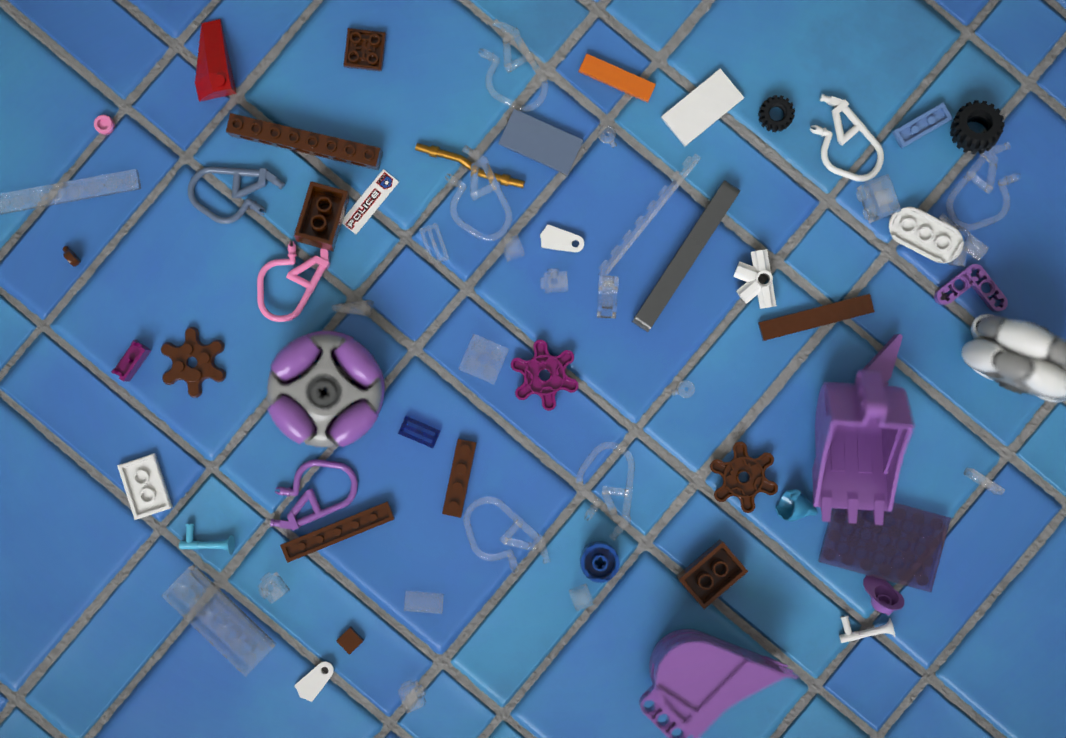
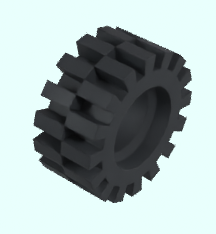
(787, 110)

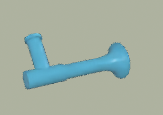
(228, 544)

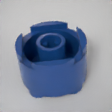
(607, 569)

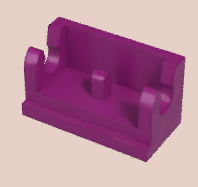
(131, 361)

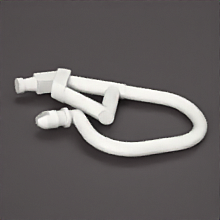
(842, 105)

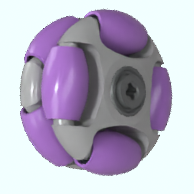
(322, 427)

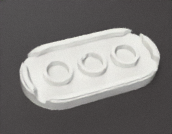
(926, 235)

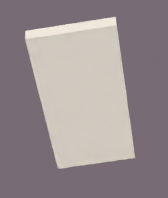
(702, 107)

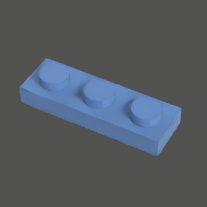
(922, 125)

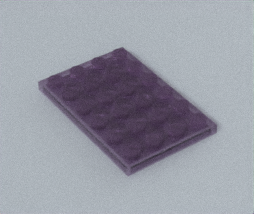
(898, 551)

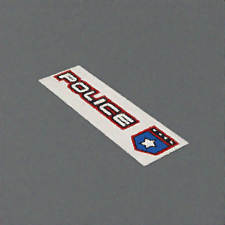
(369, 201)

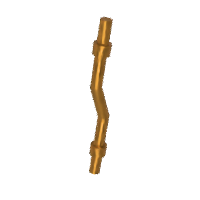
(435, 151)

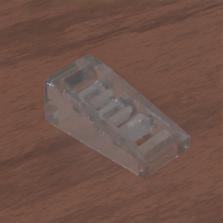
(361, 308)

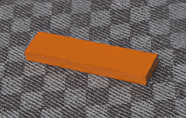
(617, 78)

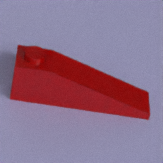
(213, 68)

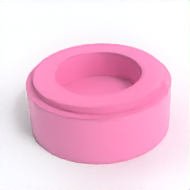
(104, 124)

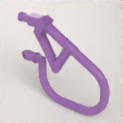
(294, 523)

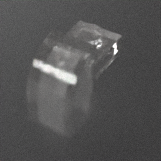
(607, 296)

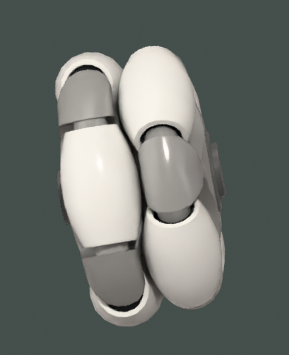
(1018, 356)

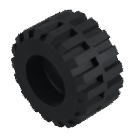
(980, 113)

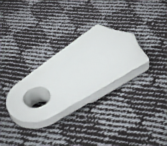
(560, 239)
(314, 681)

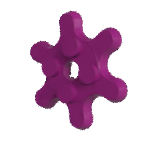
(544, 361)

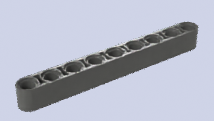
(686, 256)

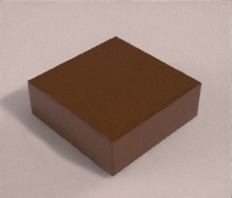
(350, 640)

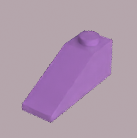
(885, 359)

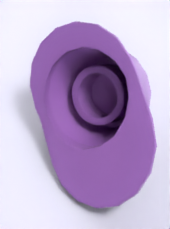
(883, 595)

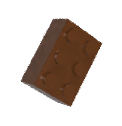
(321, 216)
(712, 574)

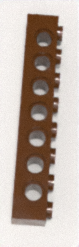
(304, 141)

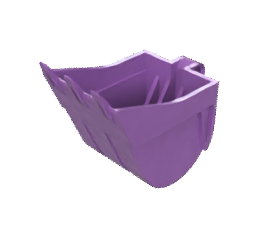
(859, 445)
(701, 678)

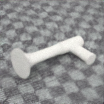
(856, 635)

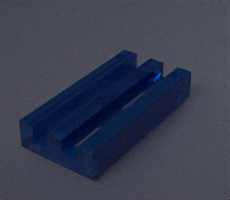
(404, 425)

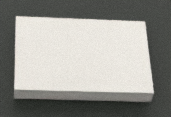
(145, 486)

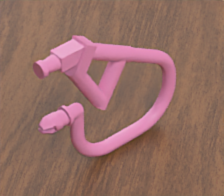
(322, 261)

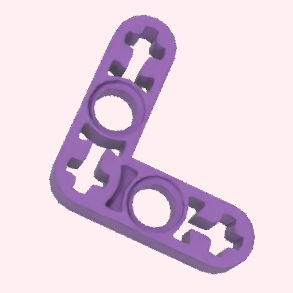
(970, 281)

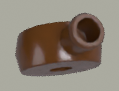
(70, 256)

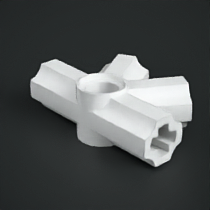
(752, 286)

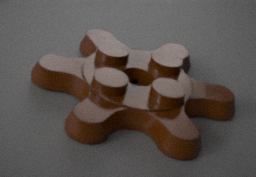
(205, 357)
(756, 482)

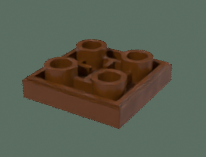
(364, 49)

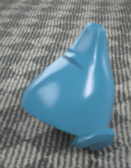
(794, 506)

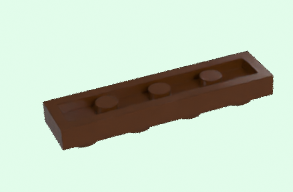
(459, 478)

